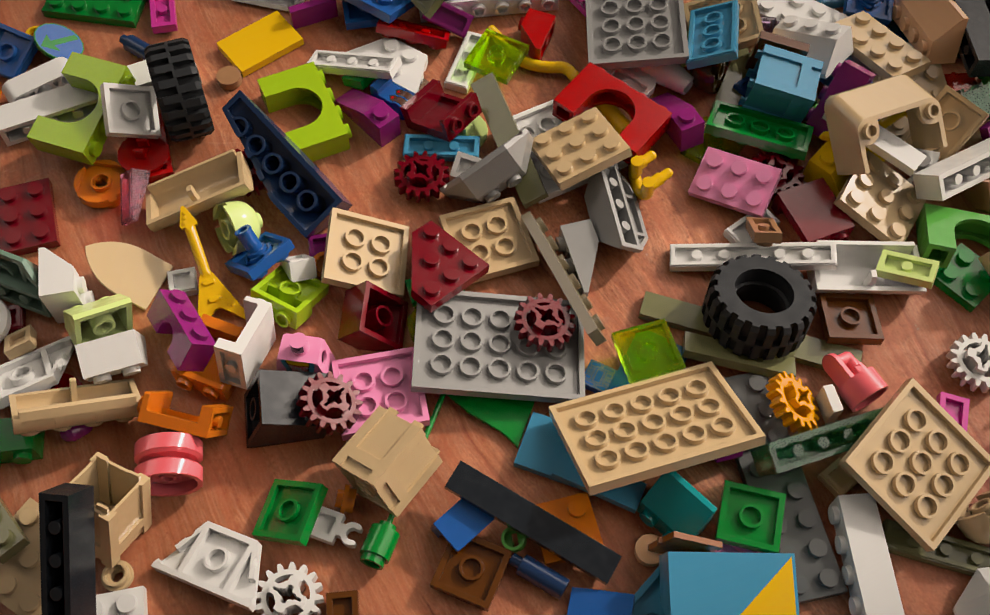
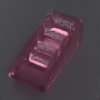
(132, 192)

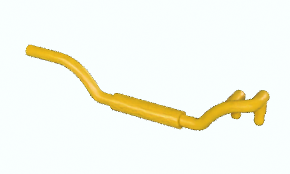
(643, 188)

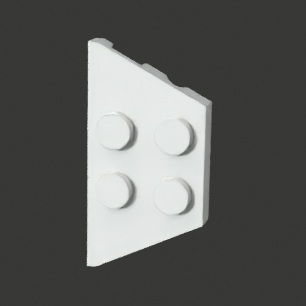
(413, 61)
(35, 370)
(217, 563)

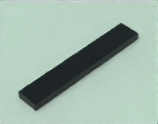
(533, 522)

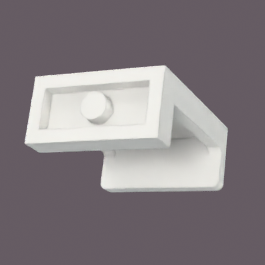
(242, 359)

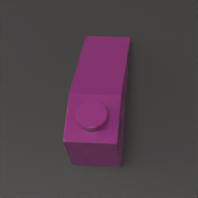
(371, 115)
(686, 124)

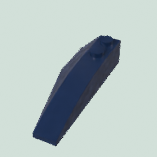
(287, 173)

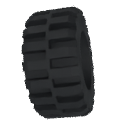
(178, 89)
(754, 331)

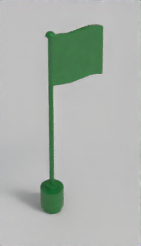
(503, 415)

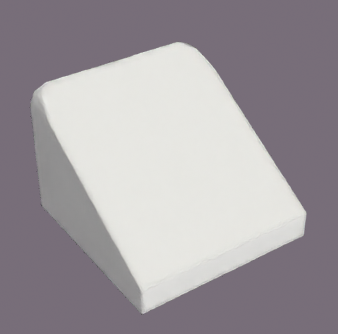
(299, 267)

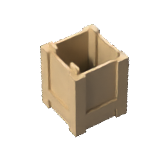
(388, 460)
(120, 506)

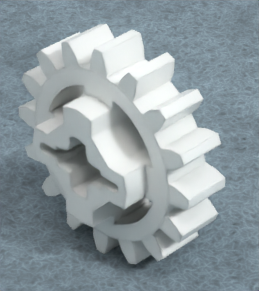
(971, 364)
(293, 585)

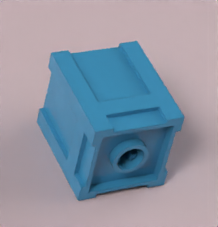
(782, 83)

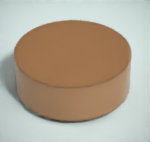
(229, 78)

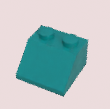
(675, 506)

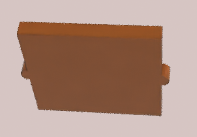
(684, 542)

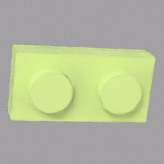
(907, 269)

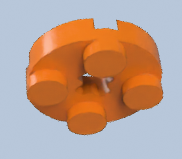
(95, 196)

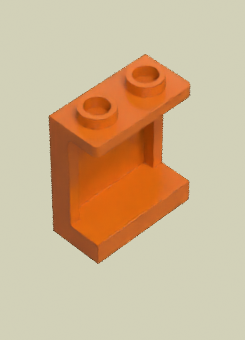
(209, 381)
(156, 410)

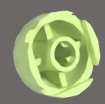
(231, 217)

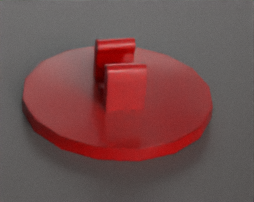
(143, 154)

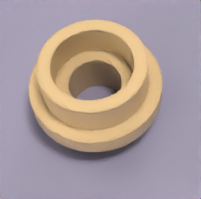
(108, 575)

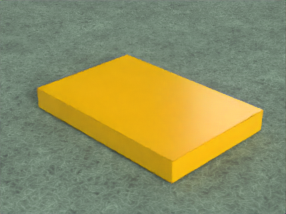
(260, 43)

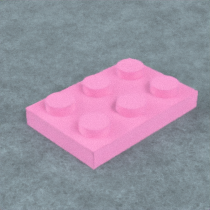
(735, 182)

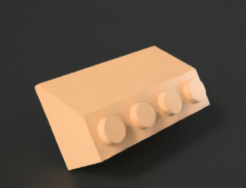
(932, 27)

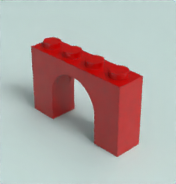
(597, 87)

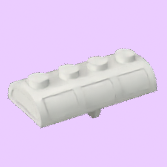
(857, 269)

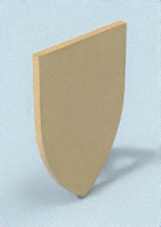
(127, 270)

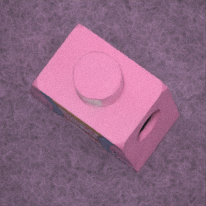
(304, 354)

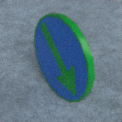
(57, 41)

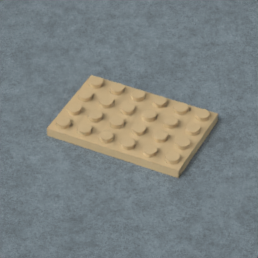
(654, 427)

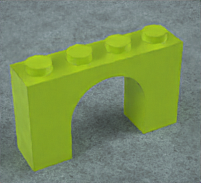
(307, 86)
(86, 137)

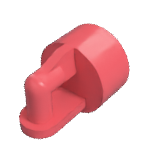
(855, 381)

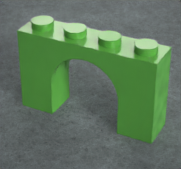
(941, 226)

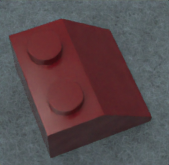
(372, 318)

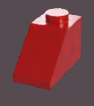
(537, 31)

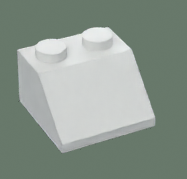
(60, 285)
(112, 355)

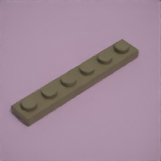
(568, 283)

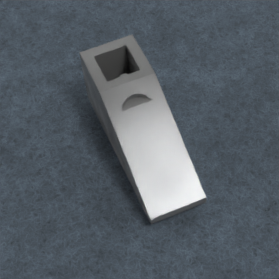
(579, 247)

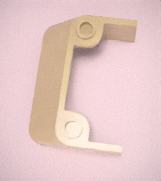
(855, 115)

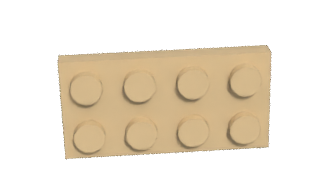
(883, 49)

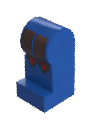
(391, 94)

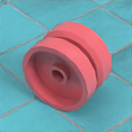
(170, 462)

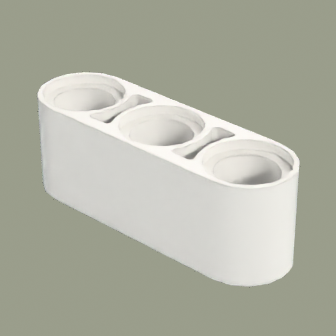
(35, 81)

